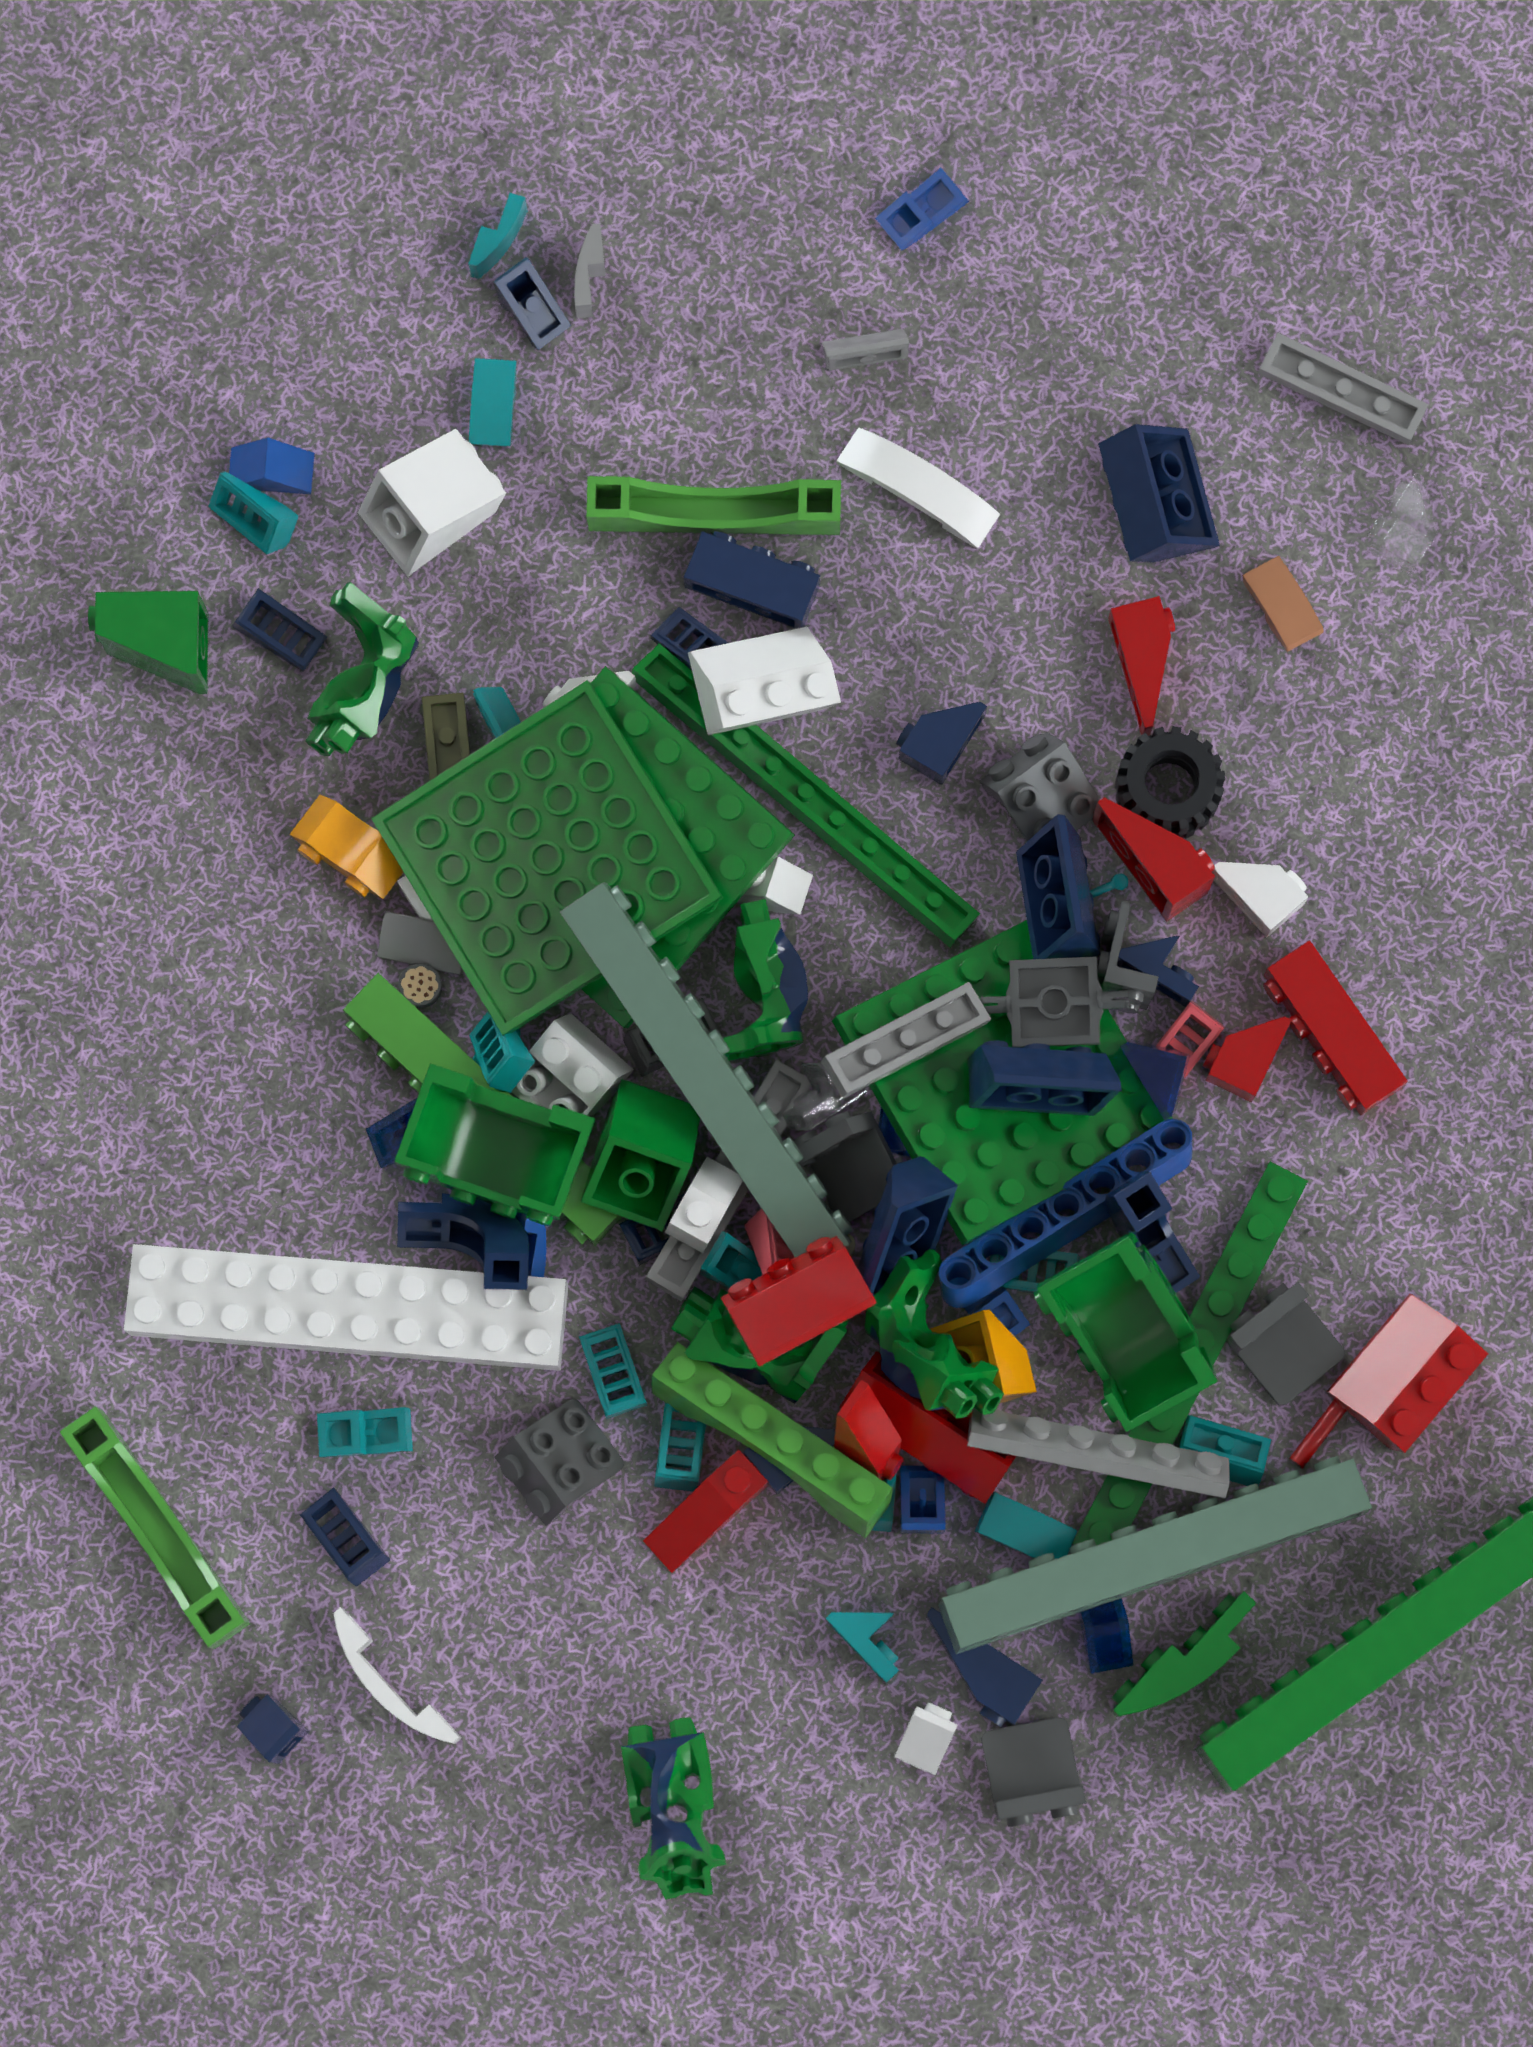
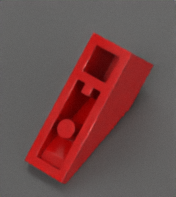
(1142, 642)
(868, 1434)
(706, 1511)

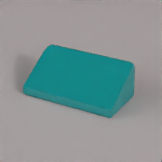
(496, 709)
(1244, 1449)

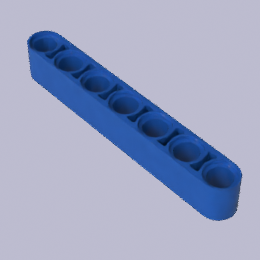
(1055, 1229)

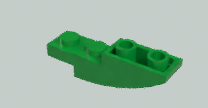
(1172, 1673)

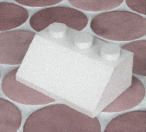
(763, 680)

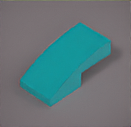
(492, 243)
(492, 402)
(364, 1432)
(1024, 1528)

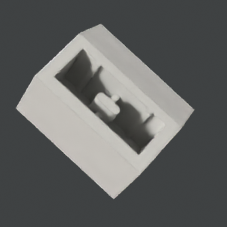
(572, 1069)

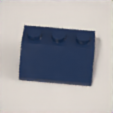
(1158, 493)
(1057, 893)
(1041, 1079)
(906, 1218)

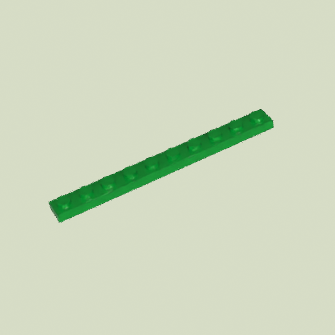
(813, 803)
(1212, 1316)

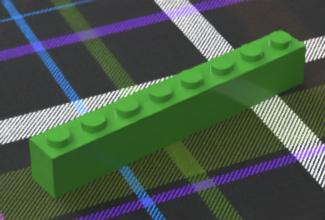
(414, 1042)

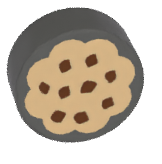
(420, 985)

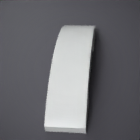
(919, 485)
(356, 1640)

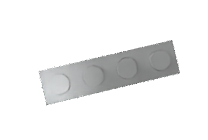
(1343, 389)
(905, 1040)

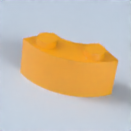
(347, 845)

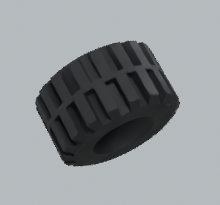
(1182, 751)

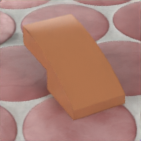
(1283, 603)

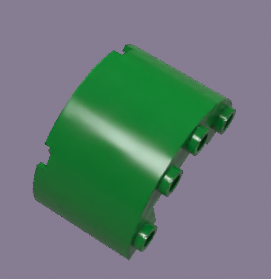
(493, 1147)
(1129, 1330)

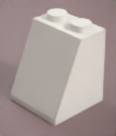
(430, 500)

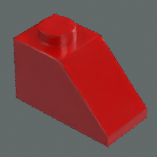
(1245, 1058)

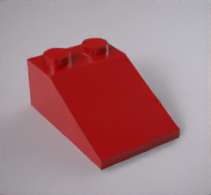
(1158, 859)

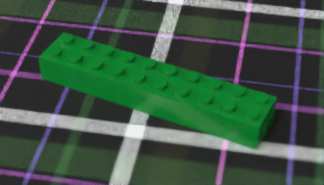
(1371, 1652)

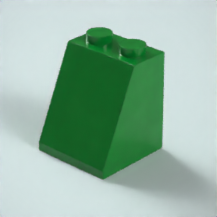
(156, 633)
(642, 1155)

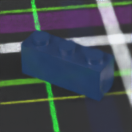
(752, 579)

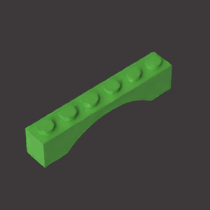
(648, 506)
(821, 1470)
(155, 1527)

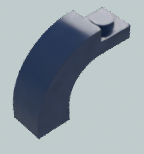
(1141, 1209)
(491, 1239)

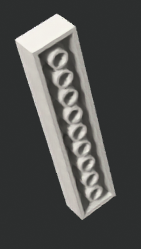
(343, 1307)

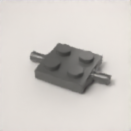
(1055, 1002)

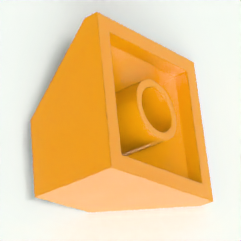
(987, 1339)

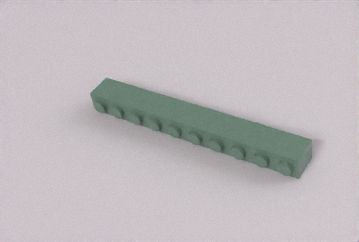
(702, 1070)
(1153, 1555)

